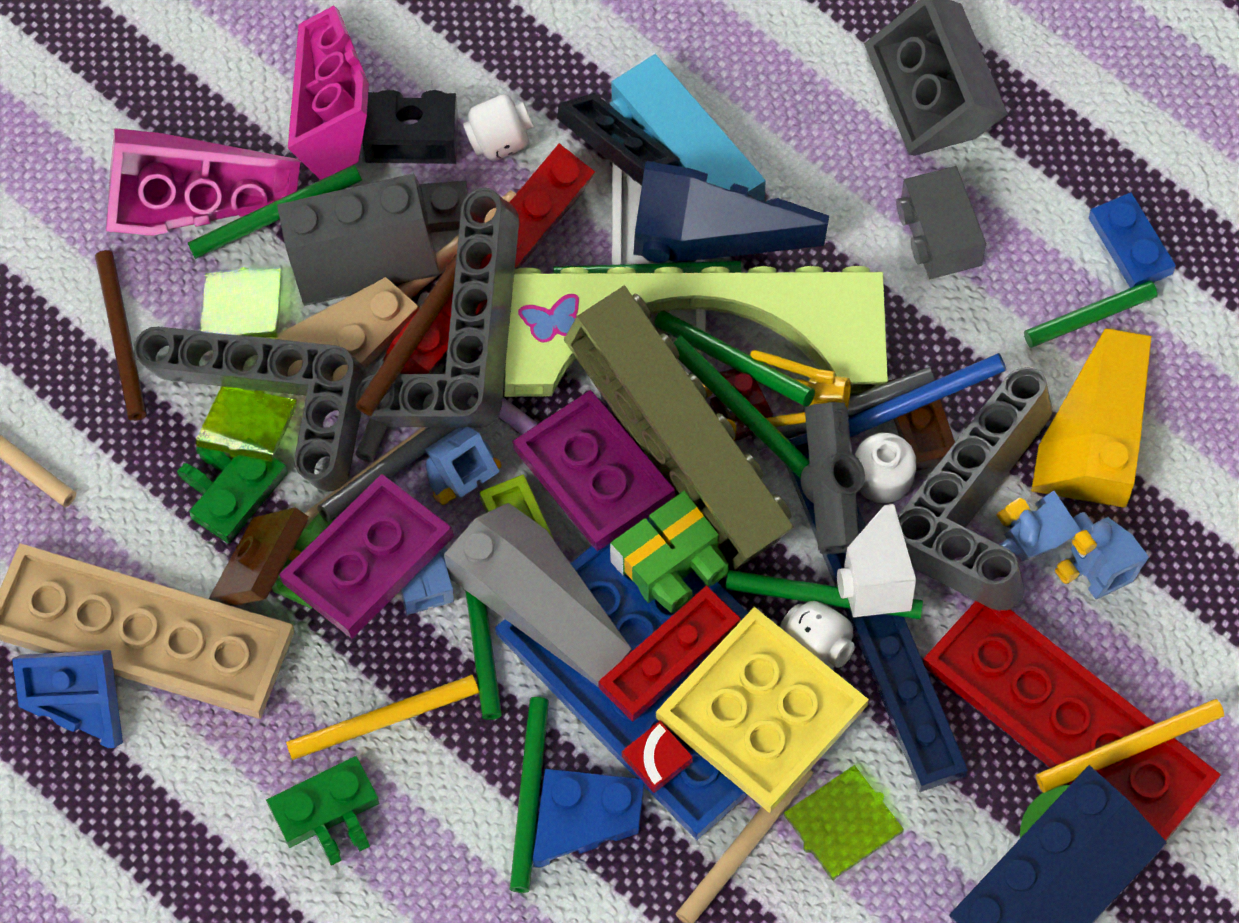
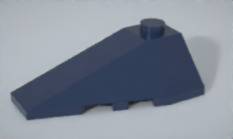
(694, 220)

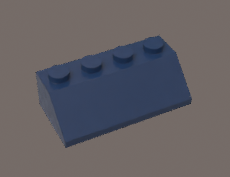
(1067, 861)

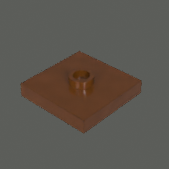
(259, 557)

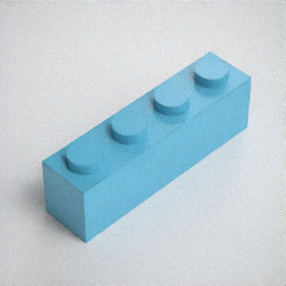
(671, 115)

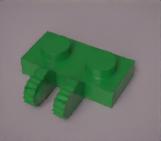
(235, 493)
(324, 803)

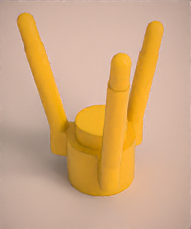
(824, 382)

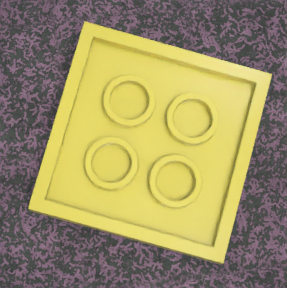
(762, 709)

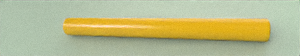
(382, 717)
(1130, 745)

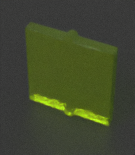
(242, 302)
(246, 423)
(843, 822)

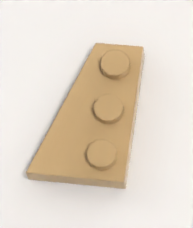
(359, 323)

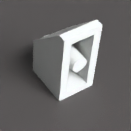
(878, 568)

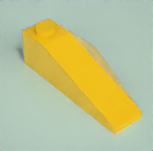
(1098, 428)

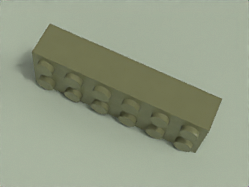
(676, 425)

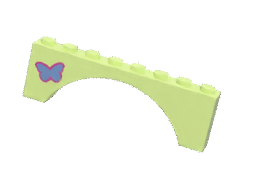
(825, 314)

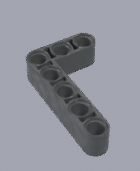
(466, 329)
(271, 375)
(969, 489)

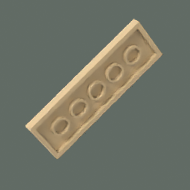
(151, 629)

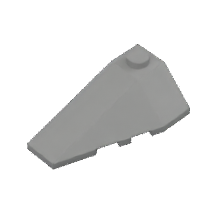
(531, 584)

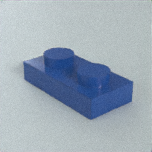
(1131, 241)

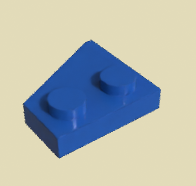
(71, 690)
(583, 812)

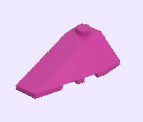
(327, 96)
(181, 182)

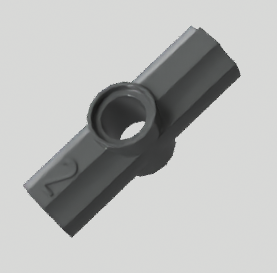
(832, 476)

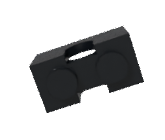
(424, 142)

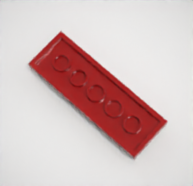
(1064, 711)

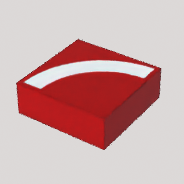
(657, 756)

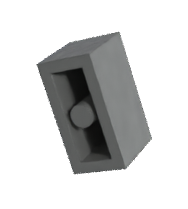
(941, 223)

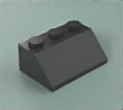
(935, 77)
(357, 238)

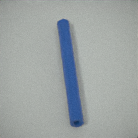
(926, 394)

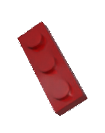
(669, 653)

